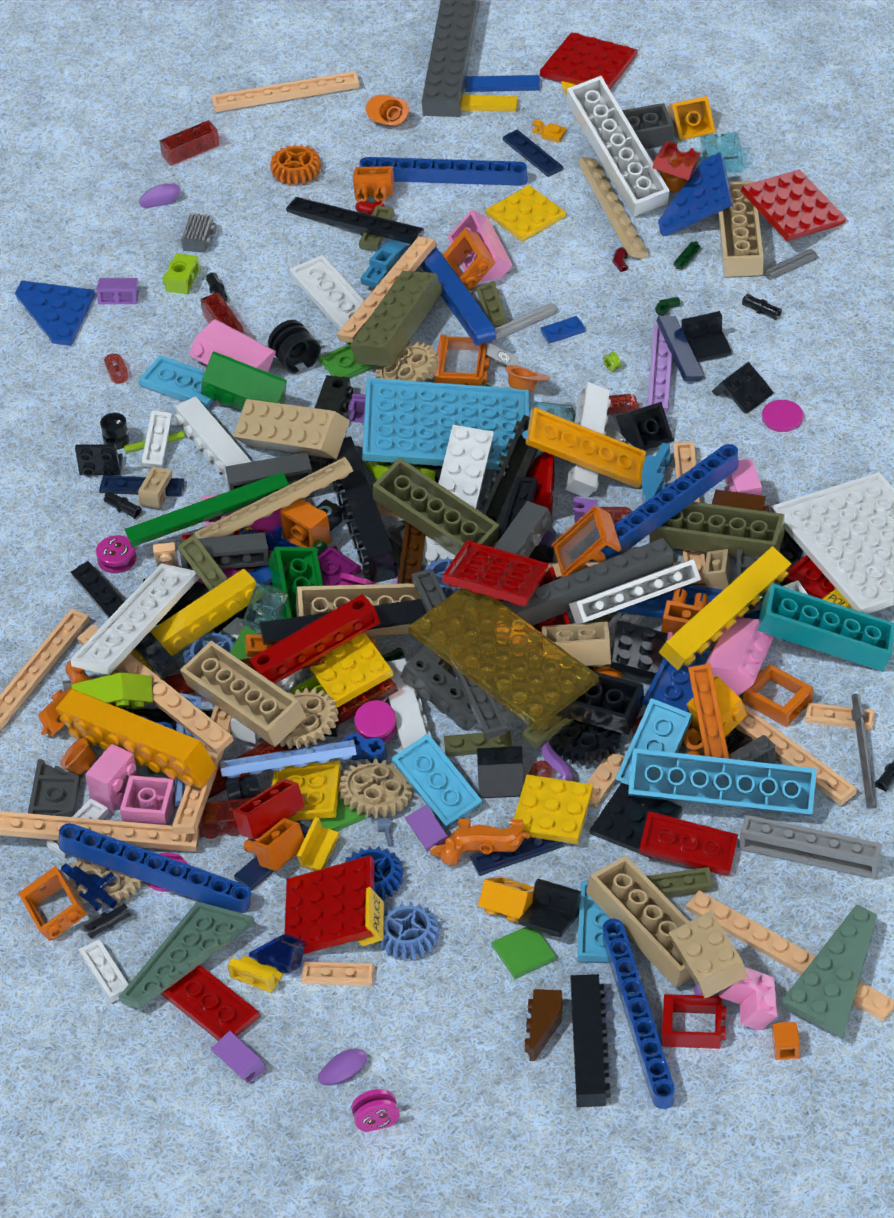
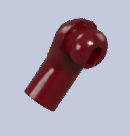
(618, 258)

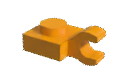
(551, 132)

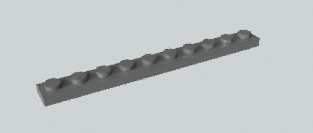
(481, 702)

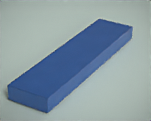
(502, 83)

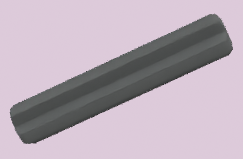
(790, 264)

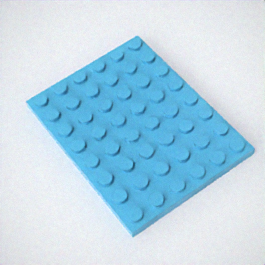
(417, 419)

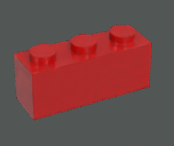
(268, 808)

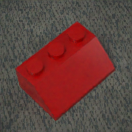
(544, 470)

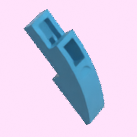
(383, 261)
(654, 472)

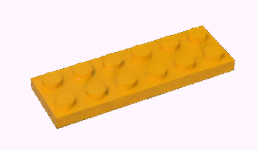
(585, 447)

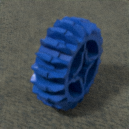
(382, 863)

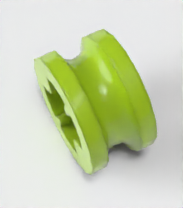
(612, 361)

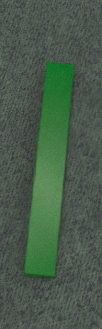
(204, 510)

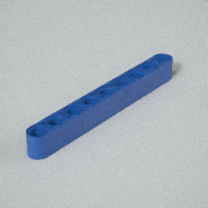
(452, 170)
(459, 299)
(674, 498)
(154, 868)
(638, 1022)

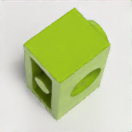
(181, 273)

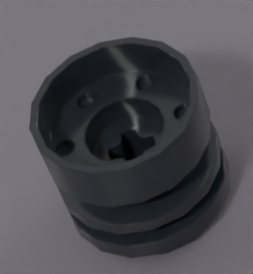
(294, 345)

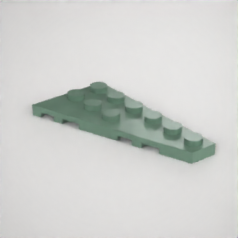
(192, 942)
(831, 980)

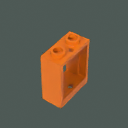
(458, 252)
(787, 713)
(35, 895)

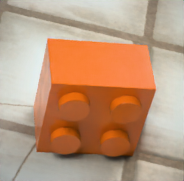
(304, 524)

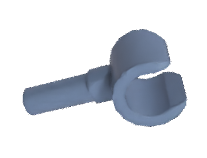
(384, 825)

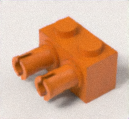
(373, 182)
(679, 613)
(277, 844)

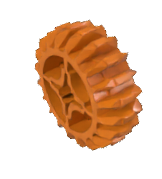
(295, 164)

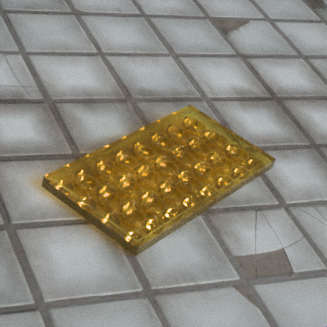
(504, 655)

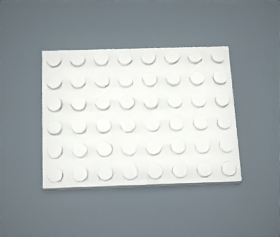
(849, 538)

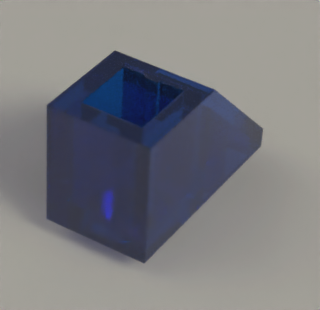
(282, 953)

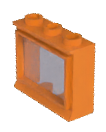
(461, 361)
(585, 541)

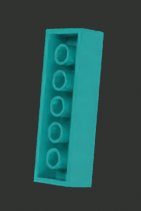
(826, 627)

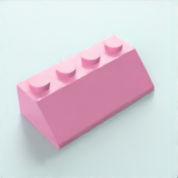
(482, 226)
(231, 343)
(740, 654)

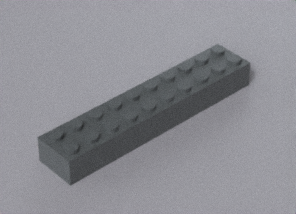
(450, 58)

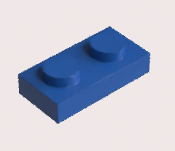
(562, 329)

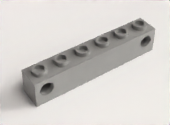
(810, 846)

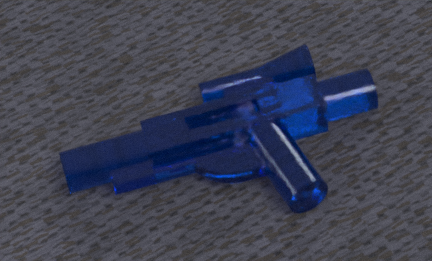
(273, 538)
(93, 885)

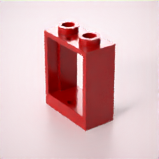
(693, 1004)

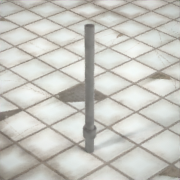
(858, 716)

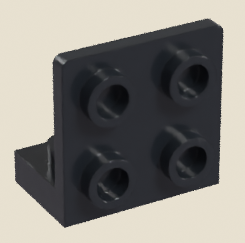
(706, 336)
(745, 388)
(98, 459)
(552, 908)

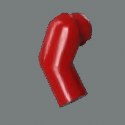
(366, 207)

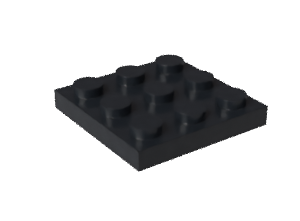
(637, 649)
(625, 818)

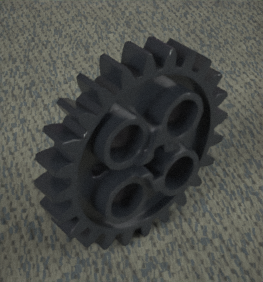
(585, 742)

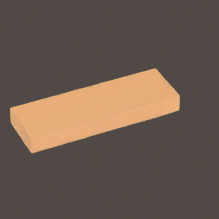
(836, 716)
(337, 973)

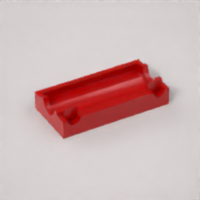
(675, 162)

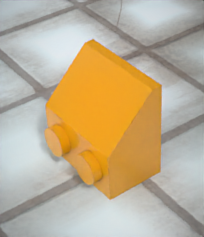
(692, 118)
(730, 706)
(506, 897)

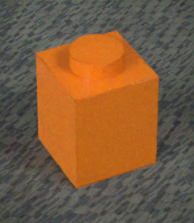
(785, 1040)

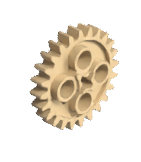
(413, 364)
(320, 717)
(375, 788)
(117, 889)

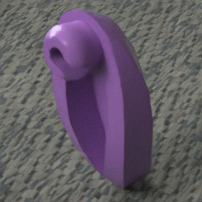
(159, 195)
(557, 762)
(343, 1067)

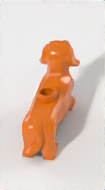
(49, 716)
(480, 839)

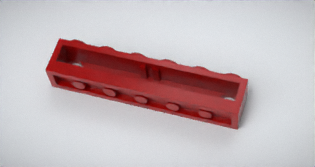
(316, 639)

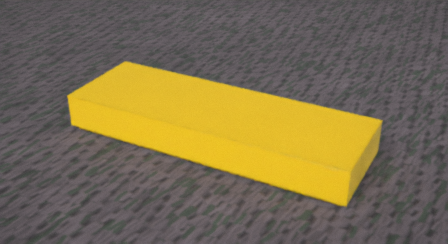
(489, 103)

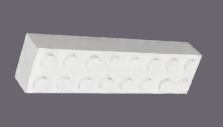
(617, 146)

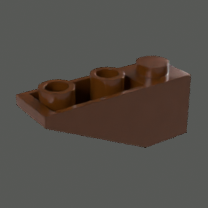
(544, 1021)

